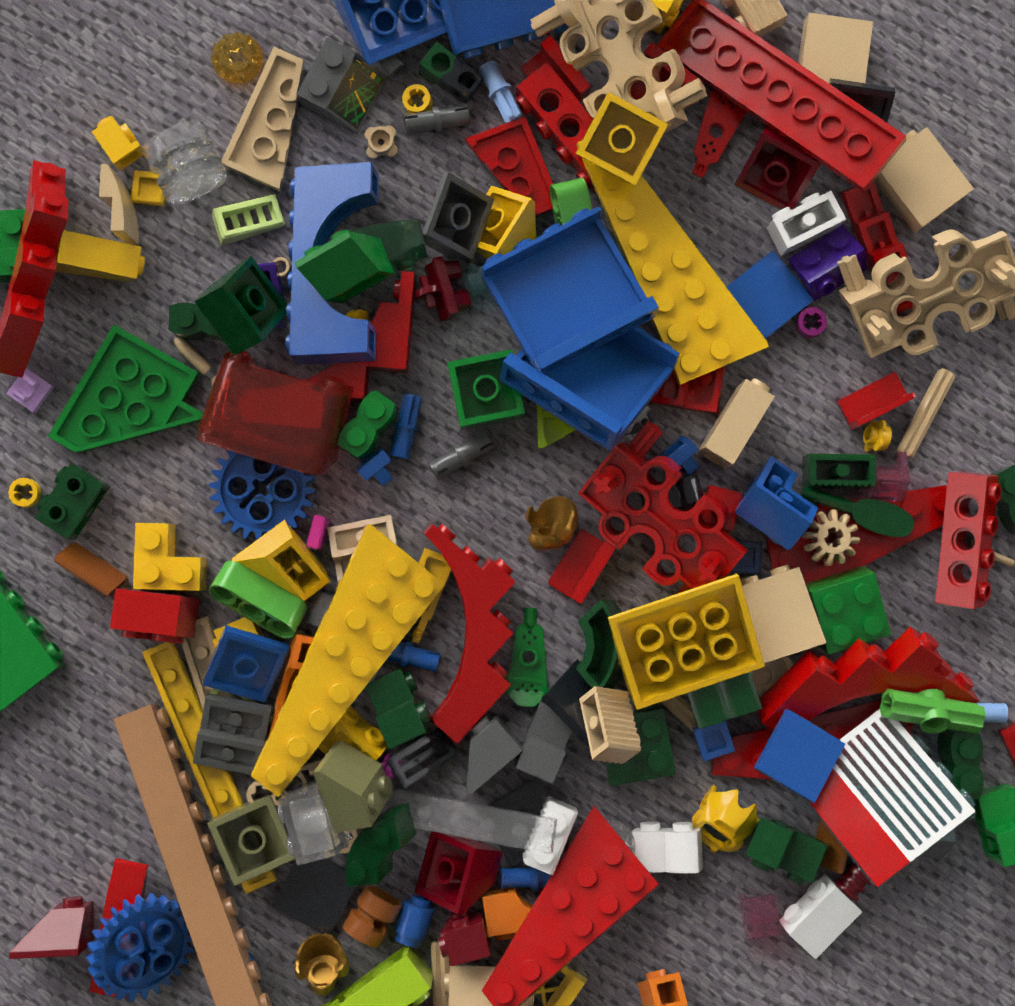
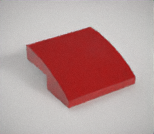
(699, 394)

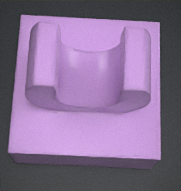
(30, 390)

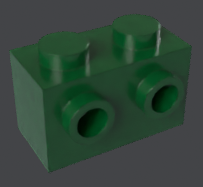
(71, 501)

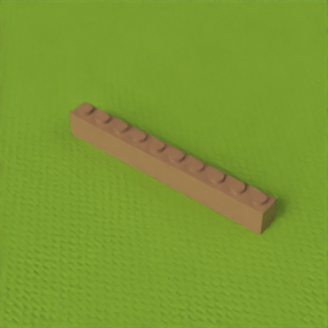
(190, 858)

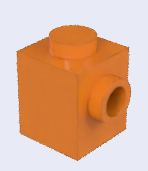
(662, 989)

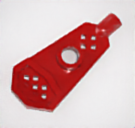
(715, 116)

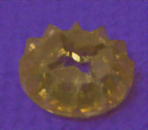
(239, 71)

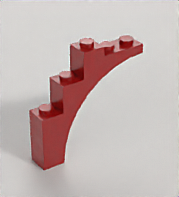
(34, 266)
(863, 670)
(477, 681)

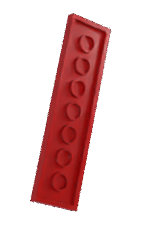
(783, 94)

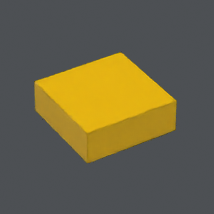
(146, 190)

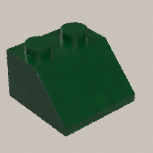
(242, 306)

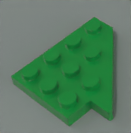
(126, 396)

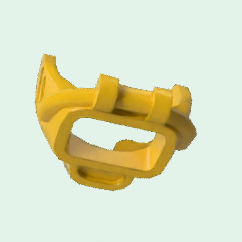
(727, 817)

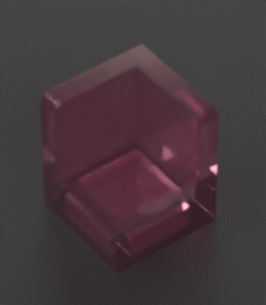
(891, 481)
(759, 916)

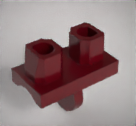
(438, 291)

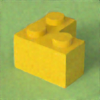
(156, 561)

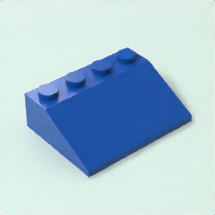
(390, 26)

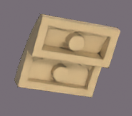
(117, 197)
(346, 537)

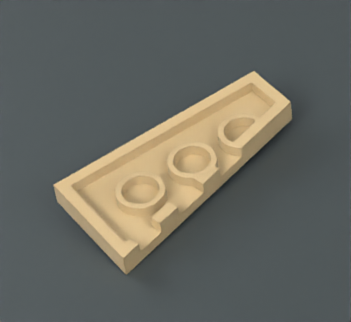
(265, 129)

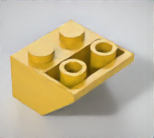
(285, 561)

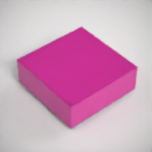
(318, 532)

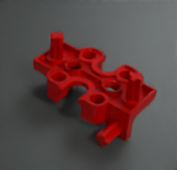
(630, 471)

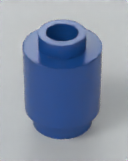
(414, 921)

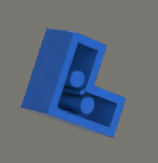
(775, 507)

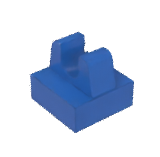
(681, 453)
(374, 466)
(713, 741)

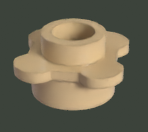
(375, 134)

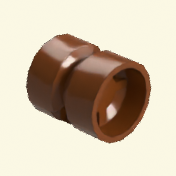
(370, 920)

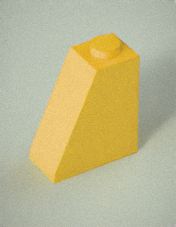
(98, 257)

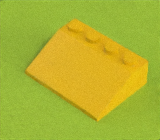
(686, 641)

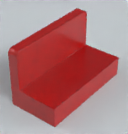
(551, 53)
(873, 400)
(581, 566)

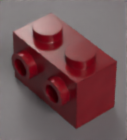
(465, 937)

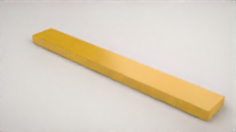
(186, 716)

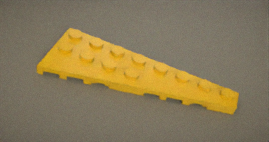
(694, 305)
(365, 622)

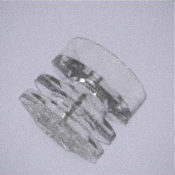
(185, 162)

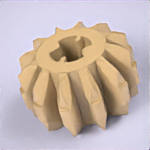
(841, 543)

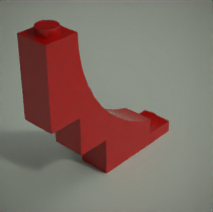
(393, 341)

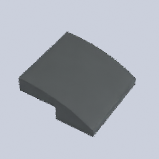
(231, 733)

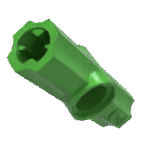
(932, 711)

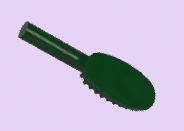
(869, 513)

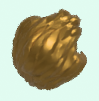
(552, 523)
(321, 962)

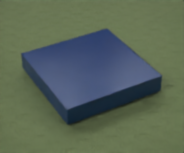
(245, 664)
(799, 755)

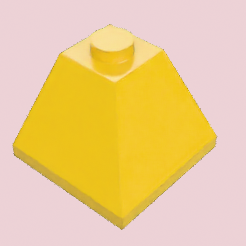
(508, 222)

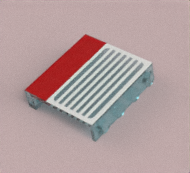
(888, 799)

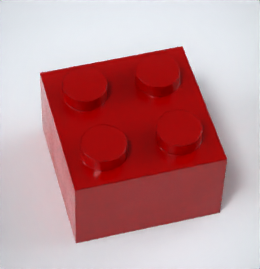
(148, 613)

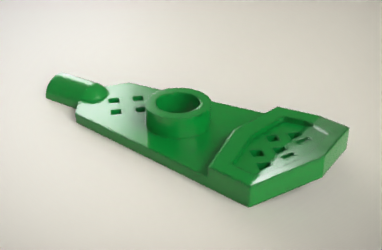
(528, 673)

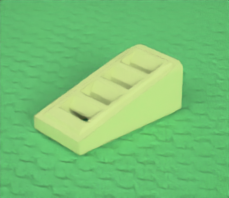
(251, 229)

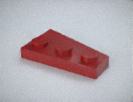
(515, 161)

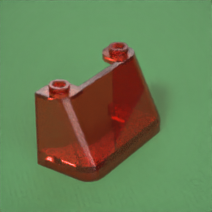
(275, 415)

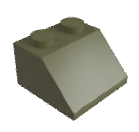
(352, 787)
(250, 839)

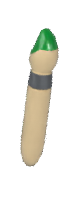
(195, 359)

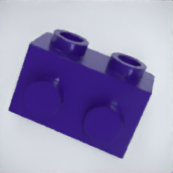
(818, 262)

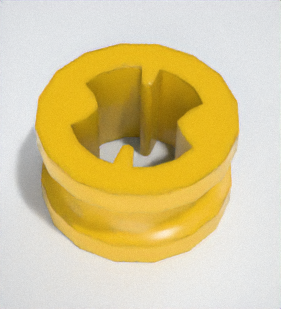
(413, 90)
(25, 482)

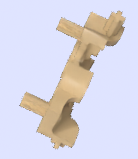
(622, 55)
(876, 302)

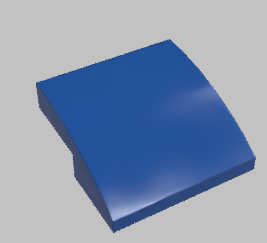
(769, 294)

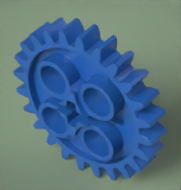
(245, 467)
(159, 952)

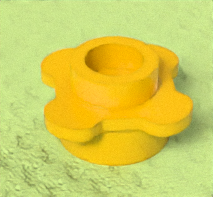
(877, 436)

